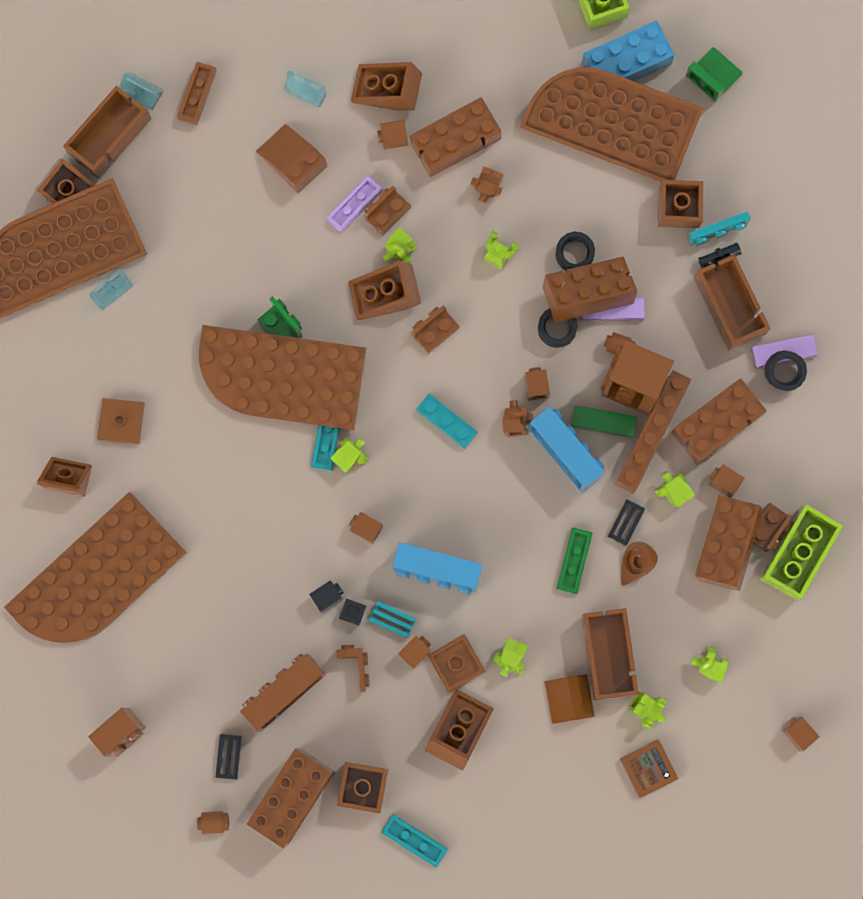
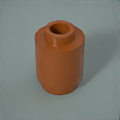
(612, 342)
(213, 822)

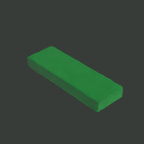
(604, 421)
(574, 560)

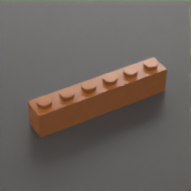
(653, 432)

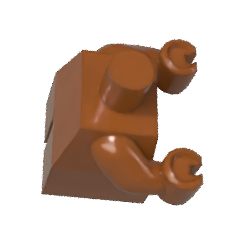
(488, 184)
(515, 418)

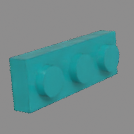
(719, 229)
(446, 421)

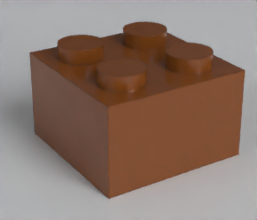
(680, 204)
(117, 732)
(362, 787)

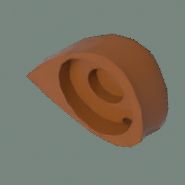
(637, 561)

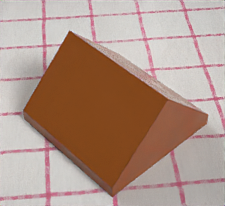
(65, 476)
(569, 698)

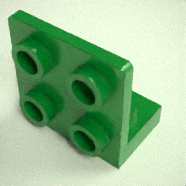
(713, 74)
(278, 322)

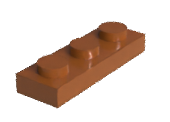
(196, 93)

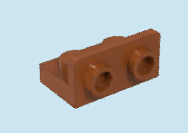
(386, 210)
(434, 329)
(771, 526)

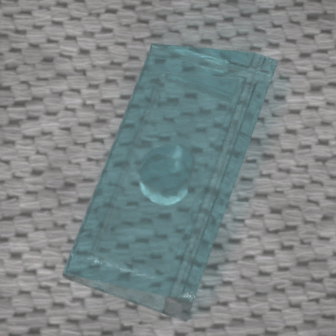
(304, 89)
(141, 90)
(111, 289)

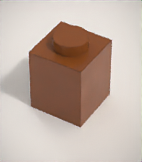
(393, 134)
(537, 384)
(726, 480)
(365, 527)
(415, 651)
(800, 733)

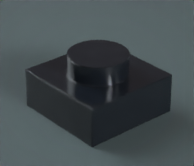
(352, 612)

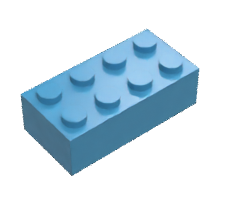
(633, 54)
(566, 449)
(437, 567)

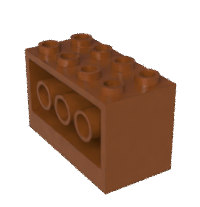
(636, 377)
(290, 797)

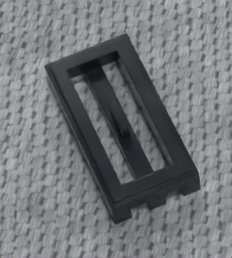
(618, 538)
(227, 775)

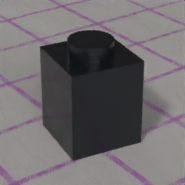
(327, 596)

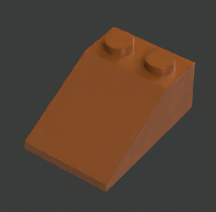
(387, 85)
(292, 158)
(62, 182)
(385, 291)
(459, 729)

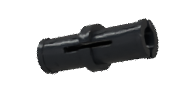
(719, 255)

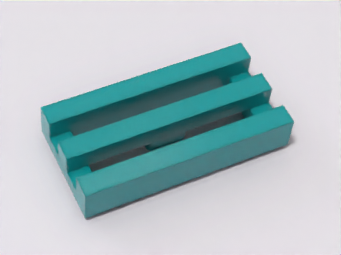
(375, 612)

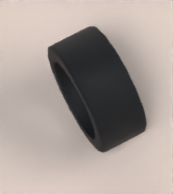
(574, 236)
(552, 342)
(798, 380)

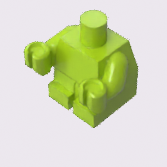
(399, 246)
(497, 252)
(350, 454)
(675, 489)
(511, 657)
(710, 665)
(648, 709)

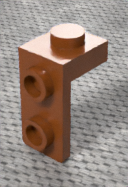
(349, 651)

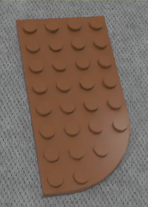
(614, 120)
(65, 246)
(283, 376)
(97, 575)

